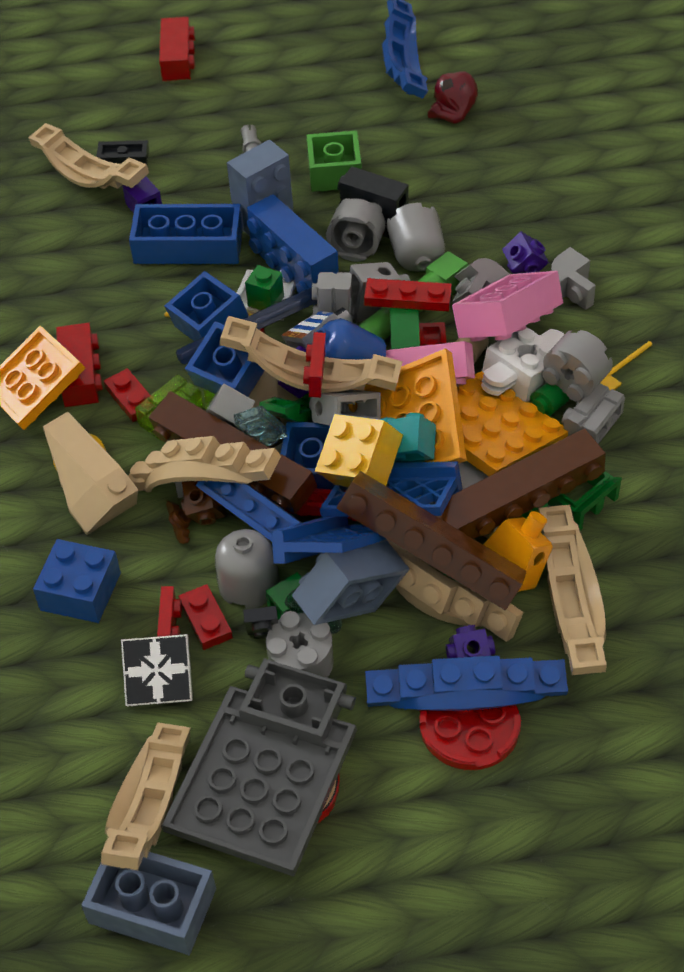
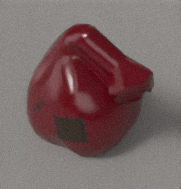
(454, 97)

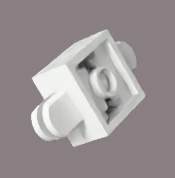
(518, 363)

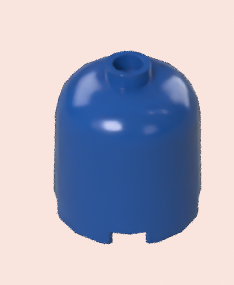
(350, 341)

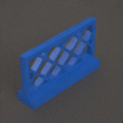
(411, 479)
(249, 506)
(318, 537)

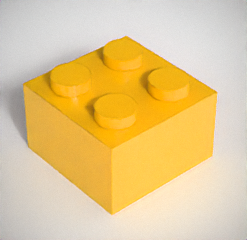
(357, 446)

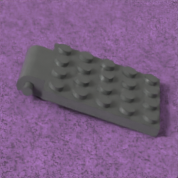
(266, 767)

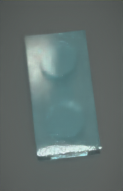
(260, 425)

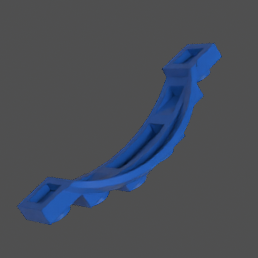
(401, 49)
(466, 683)

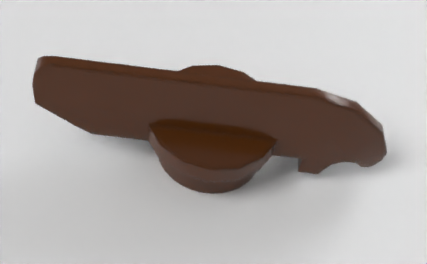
(179, 522)

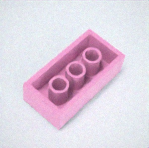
(507, 305)

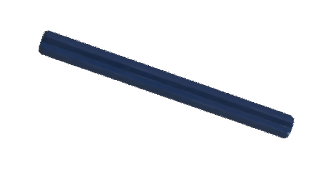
(262, 318)

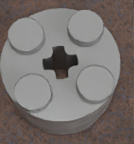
(356, 229)
(577, 364)
(301, 644)

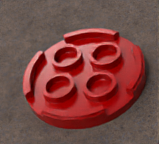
(471, 736)

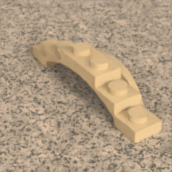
(81, 166)
(288, 363)
(203, 461)
(574, 592)
(452, 601)
(145, 798)

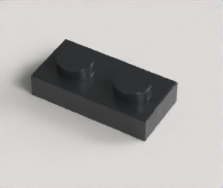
(119, 151)
(260, 620)

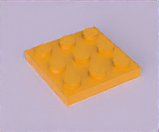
(36, 376)

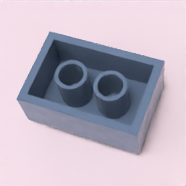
(258, 175)
(349, 582)
(155, 904)

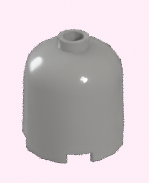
(416, 236)
(245, 568)

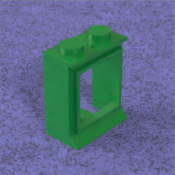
(592, 500)

